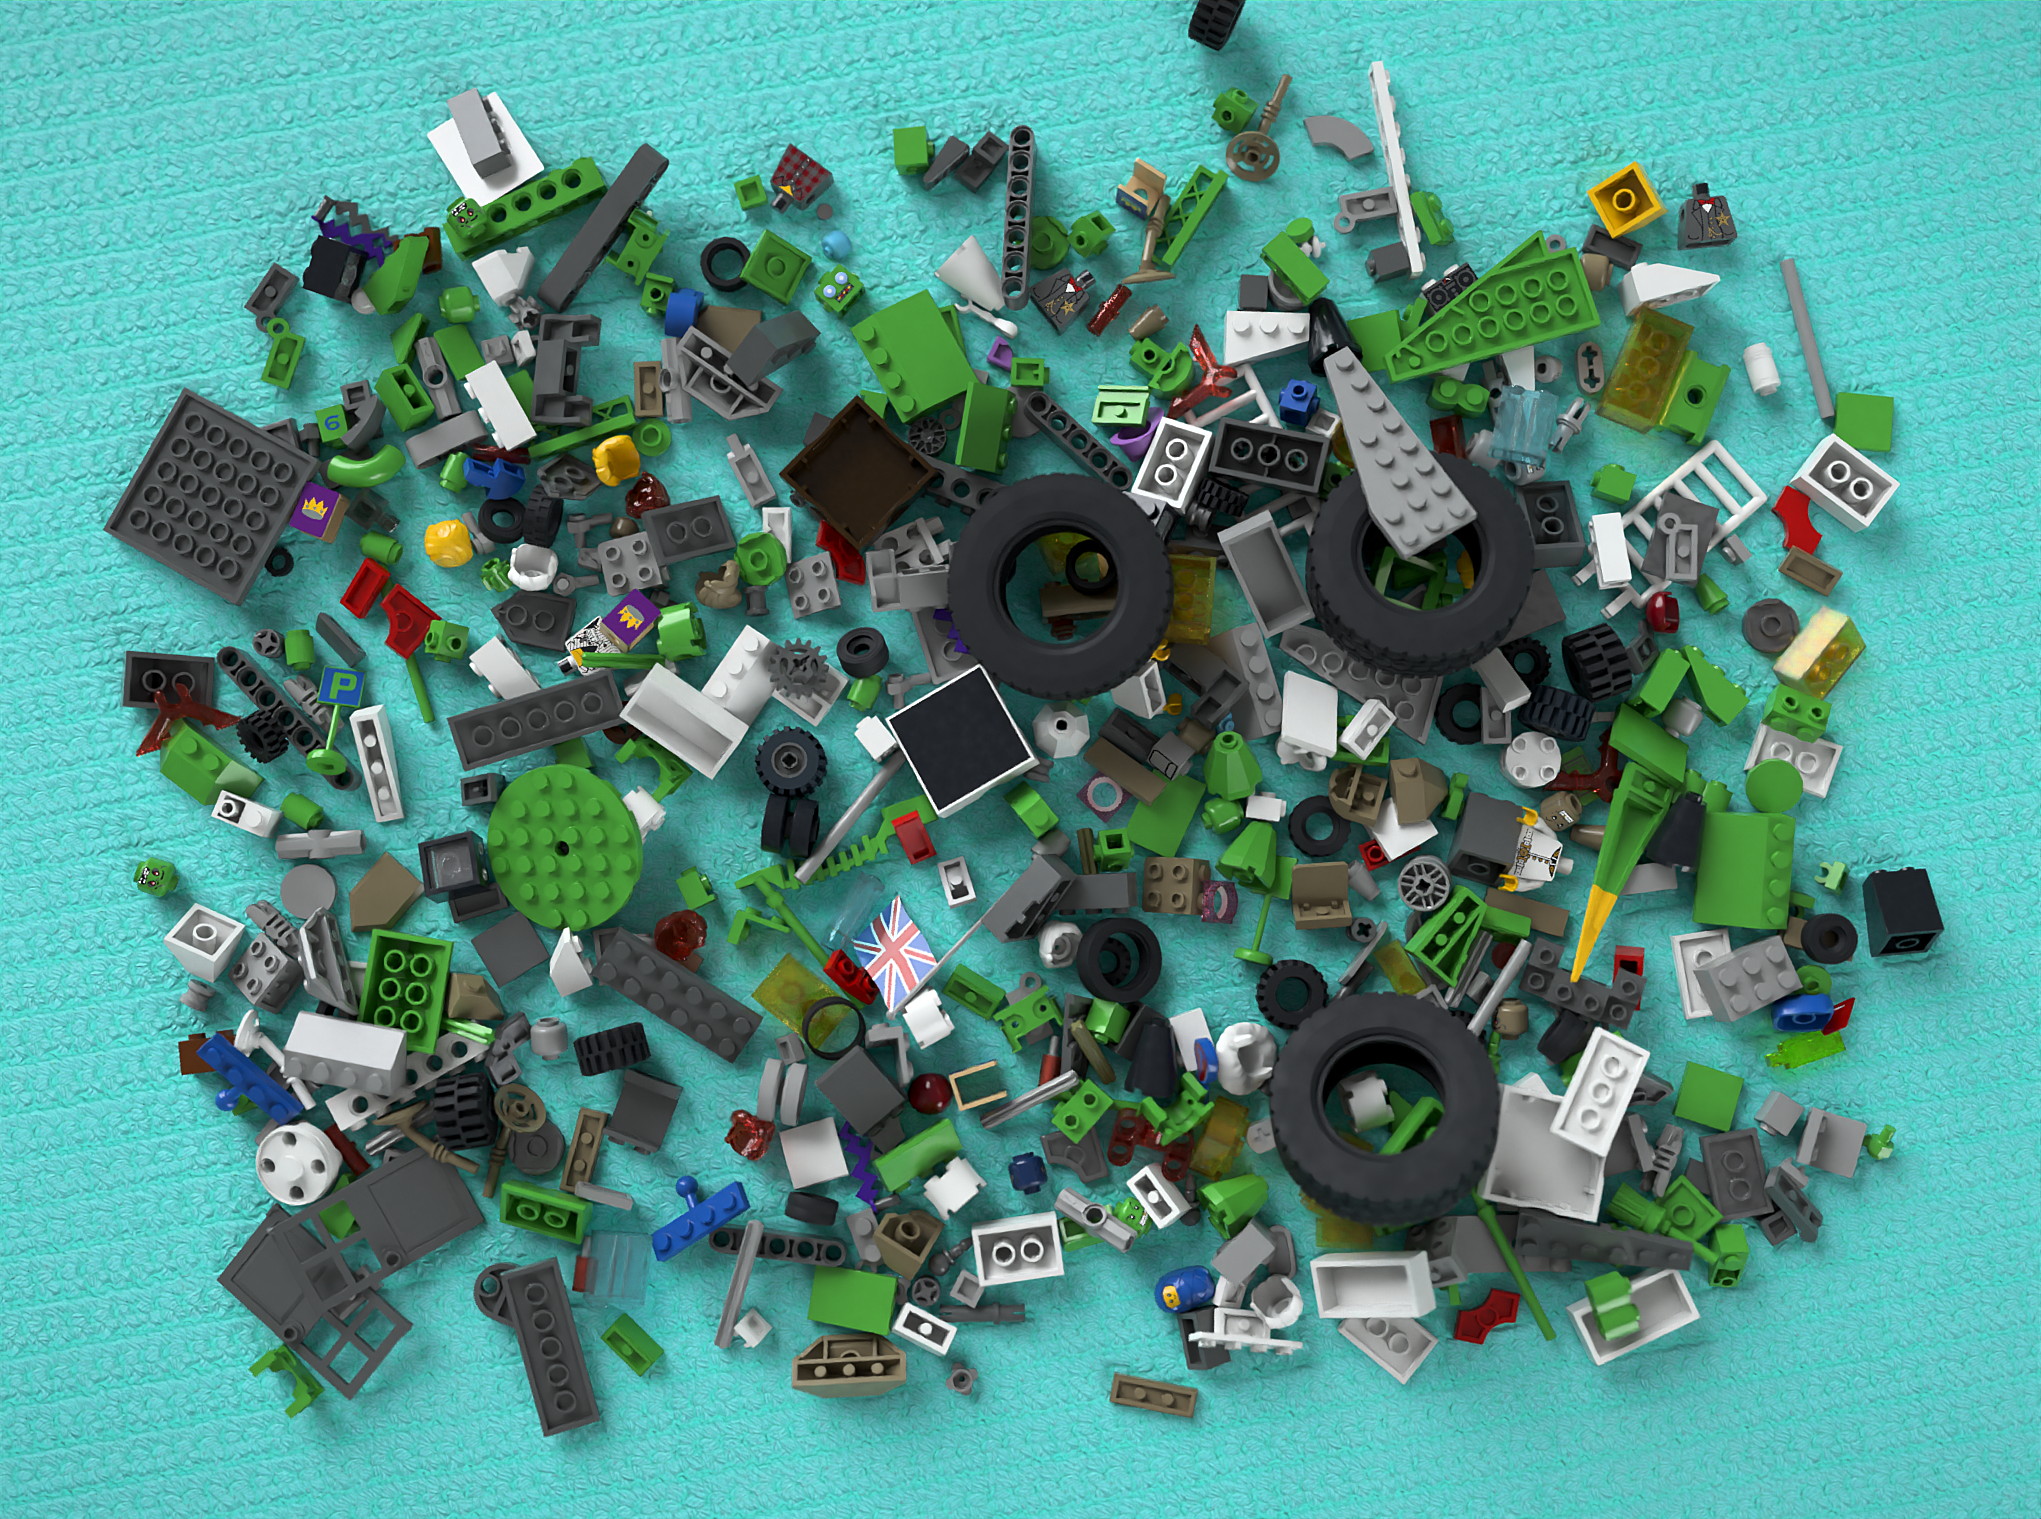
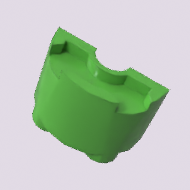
(1175, 379)

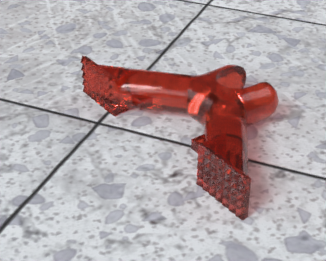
(1211, 375)
(172, 712)
(1594, 781)

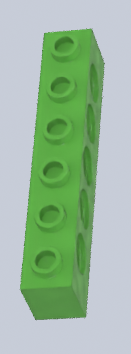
(541, 210)

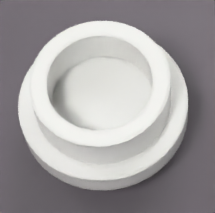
(361, 302)

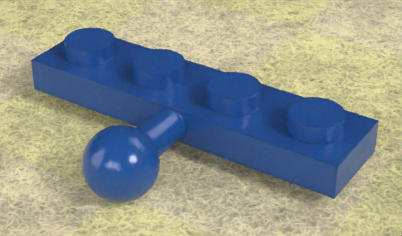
(247, 1080)
(700, 1218)

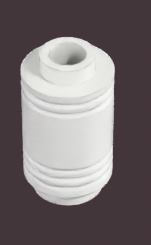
(1761, 369)

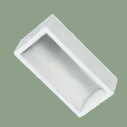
(684, 721)
(1373, 1284)
(1662, 1306)

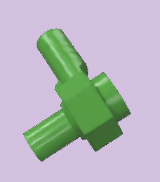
(1880, 1145)

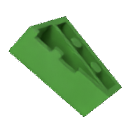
(1447, 935)

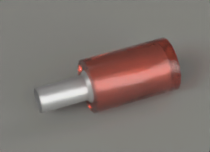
(1050, 1062)
(581, 1266)

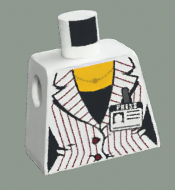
(586, 640)

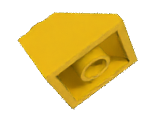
(1627, 200)

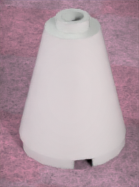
(973, 275)

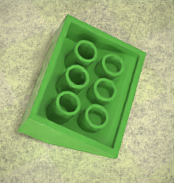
(915, 356)
(1745, 870)
(406, 985)

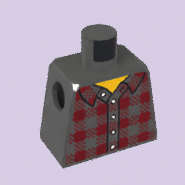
(798, 180)

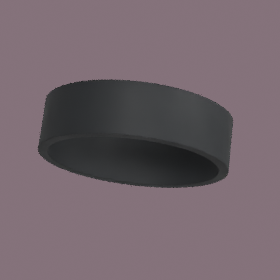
(818, 1006)

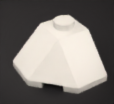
(505, 274)

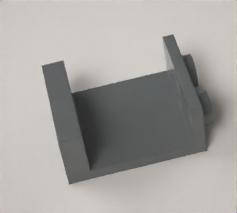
(643, 1111)

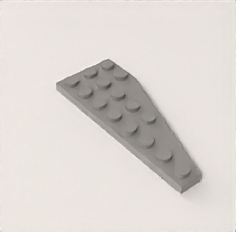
(1401, 480)

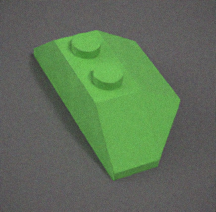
(204, 766)

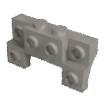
(905, 588)

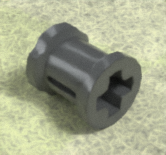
(755, 601)
(1369, 930)

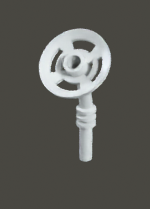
(249, 1037)

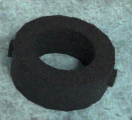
(288, 564)

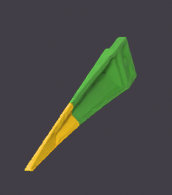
(1632, 820)

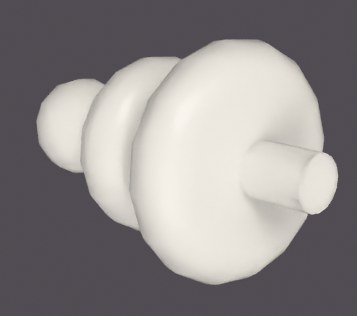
(1313, 246)

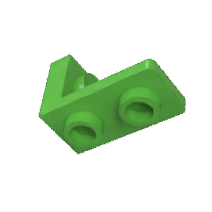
(740, 928)

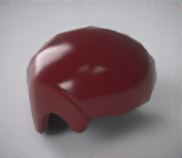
(1662, 613)
(930, 1093)

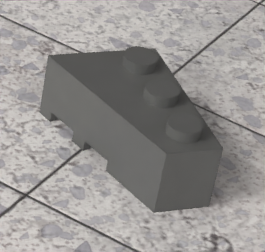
(772, 345)
(1030, 900)

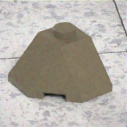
(1415, 789)
(472, 997)
(906, 1240)

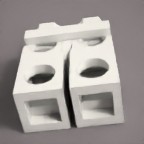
(915, 544)

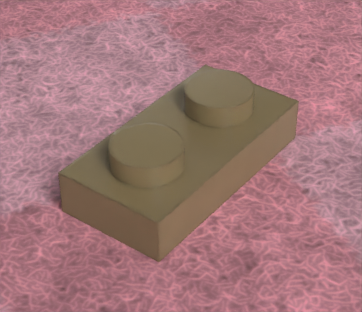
(648, 395)

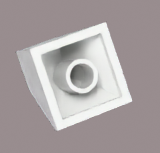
(204, 941)

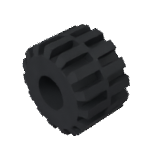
(1596, 663)
(465, 1112)

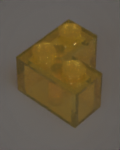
(1220, 1139)

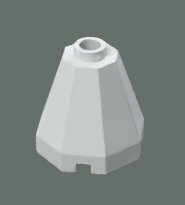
(1057, 742)

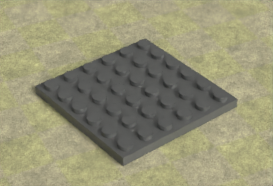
(212, 496)

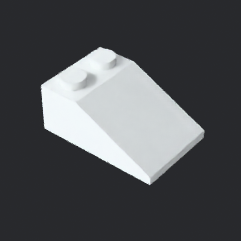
(1662, 286)

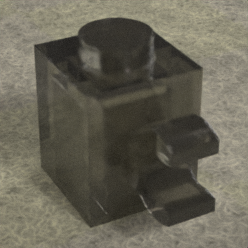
(369, 509)

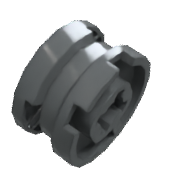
(928, 437)

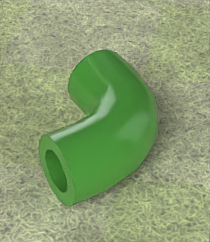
(366, 472)

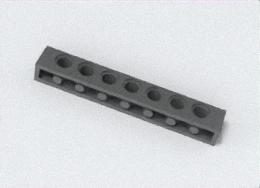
(952, 476)

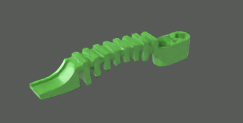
(872, 846)

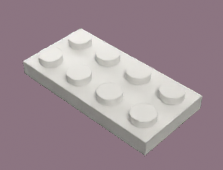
(1599, 1092)

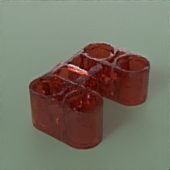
(1143, 1135)

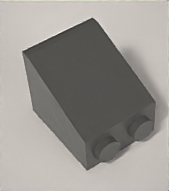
(1485, 840)
(862, 1092)

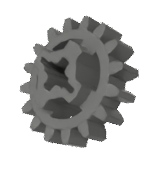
(790, 660)

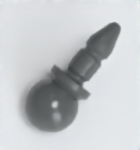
(1193, 1216)
(940, 1263)

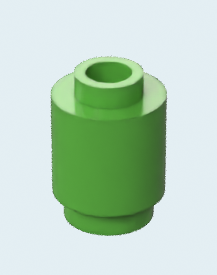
(452, 474)
(381, 547)
(299, 649)
(864, 692)
(302, 811)

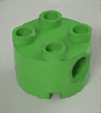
(680, 632)

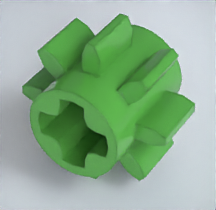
(496, 575)

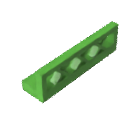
(1194, 219)
(584, 435)

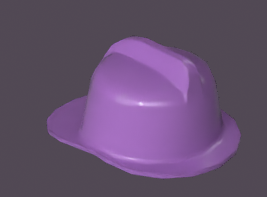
(1136, 441)

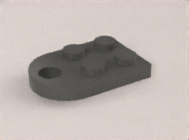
(494, 1304)

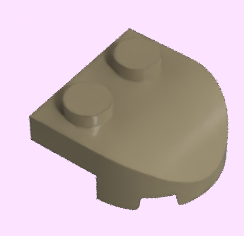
(1356, 794)

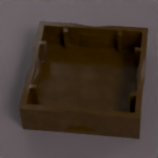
(859, 475)

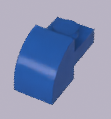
(682, 311)
(499, 481)

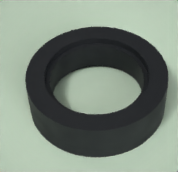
(1149, 959)

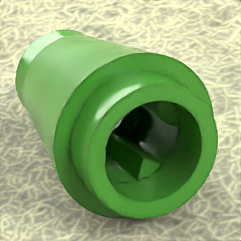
(1710, 595)

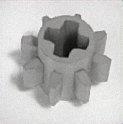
(525, 313)

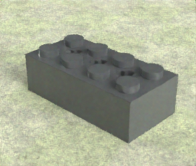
(1263, 440)

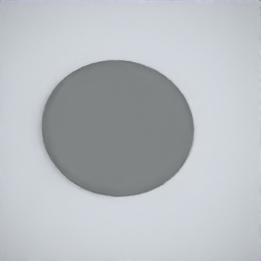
(824, 211)

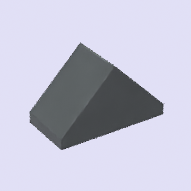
(482, 789)

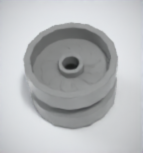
(777, 1091)

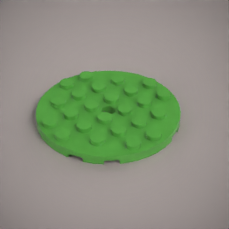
(602, 839)

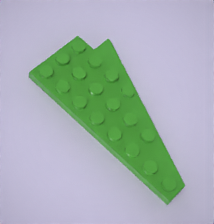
(1512, 306)

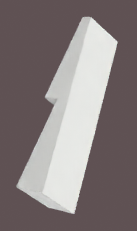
(1502, 681)

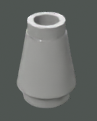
(1361, 880)

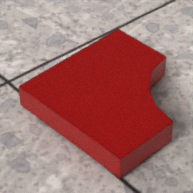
(408, 621)

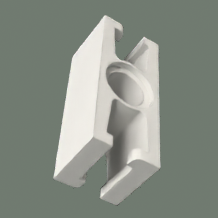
(1609, 550)

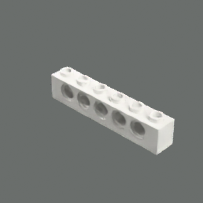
(345, 1105)

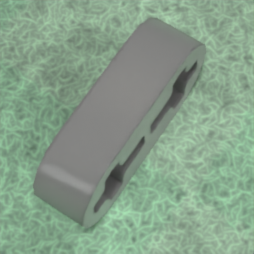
(1582, 369)

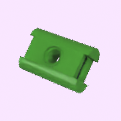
(1706, 385)

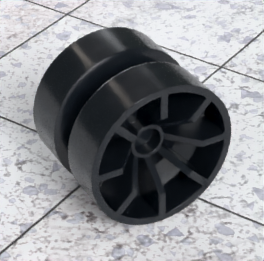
(798, 827)

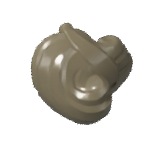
(720, 588)

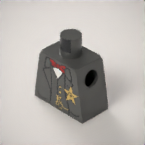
(1705, 221)
(1062, 297)

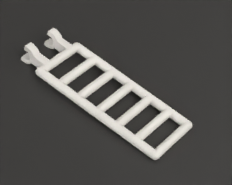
(1270, 418)
(1654, 498)

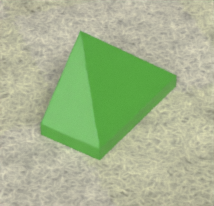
(405, 337)

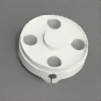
(298, 1163)

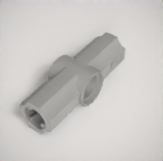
(433, 364)
(677, 400)
(321, 844)
(1108, 1229)

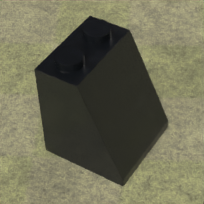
(1900, 912)

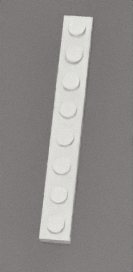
(1394, 161)

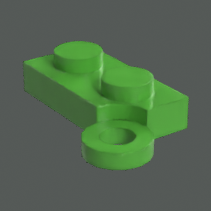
(283, 355)

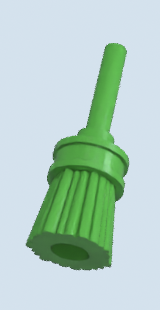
(1650, 1218)

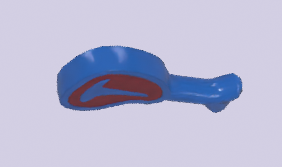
(1207, 1064)

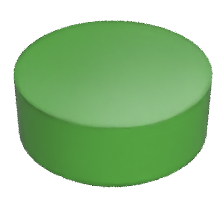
(1300, 230)

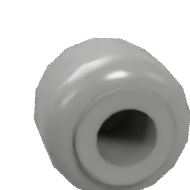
(1547, 368)

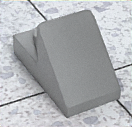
(957, 882)

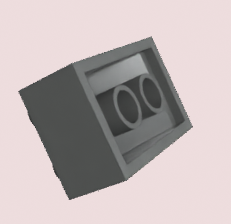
(1553, 523)
(148, 672)

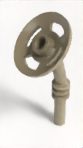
(1255, 145)
(1147, 270)
(514, 1115)
(403, 1119)

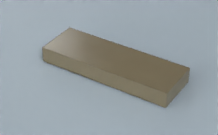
(1124, 771)
(1543, 916)
(584, 1148)
(1153, 1395)

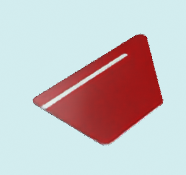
(1840, 1017)

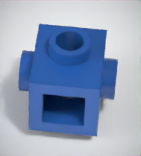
(1298, 402)

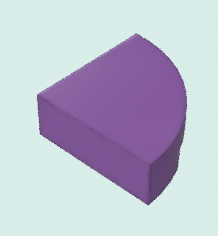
(1000, 354)

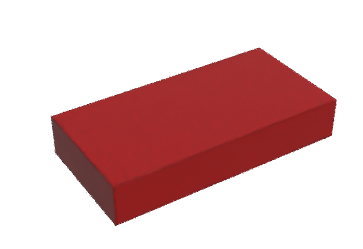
(365, 588)
(914, 837)

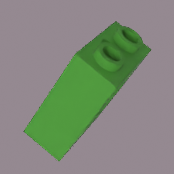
(1381, 568)

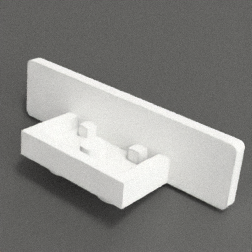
(1242, 1328)

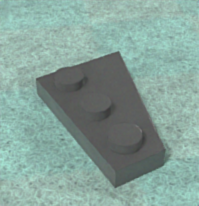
(1073, 1057)

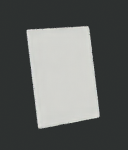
(453, 153)

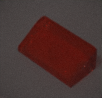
(1449, 436)

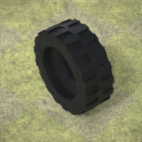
(542, 518)
(1444, 714)
(1301, 838)

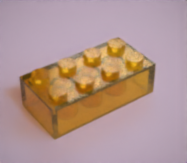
(1644, 370)

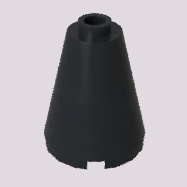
(1328, 335)
(1680, 834)
(1154, 1061)

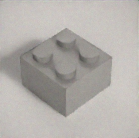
(1239, 1257)

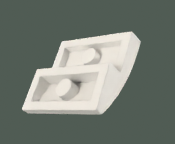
(817, 706)
(1396, 838)
(814, 1153)

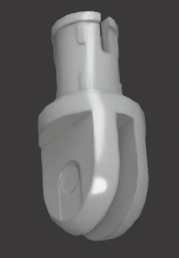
(1568, 425)

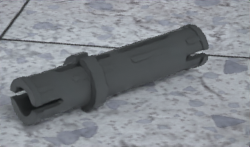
(983, 1313)

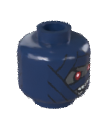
(1027, 1173)

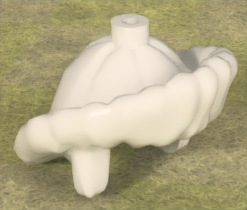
(1245, 1057)

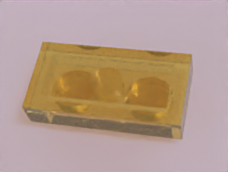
(1400, 968)
(1343, 1235)

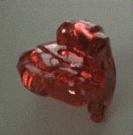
(646, 496)
(680, 934)
(749, 1135)

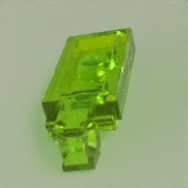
(1805, 1049)

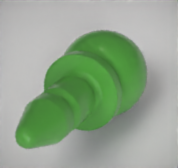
(1492, 1050)

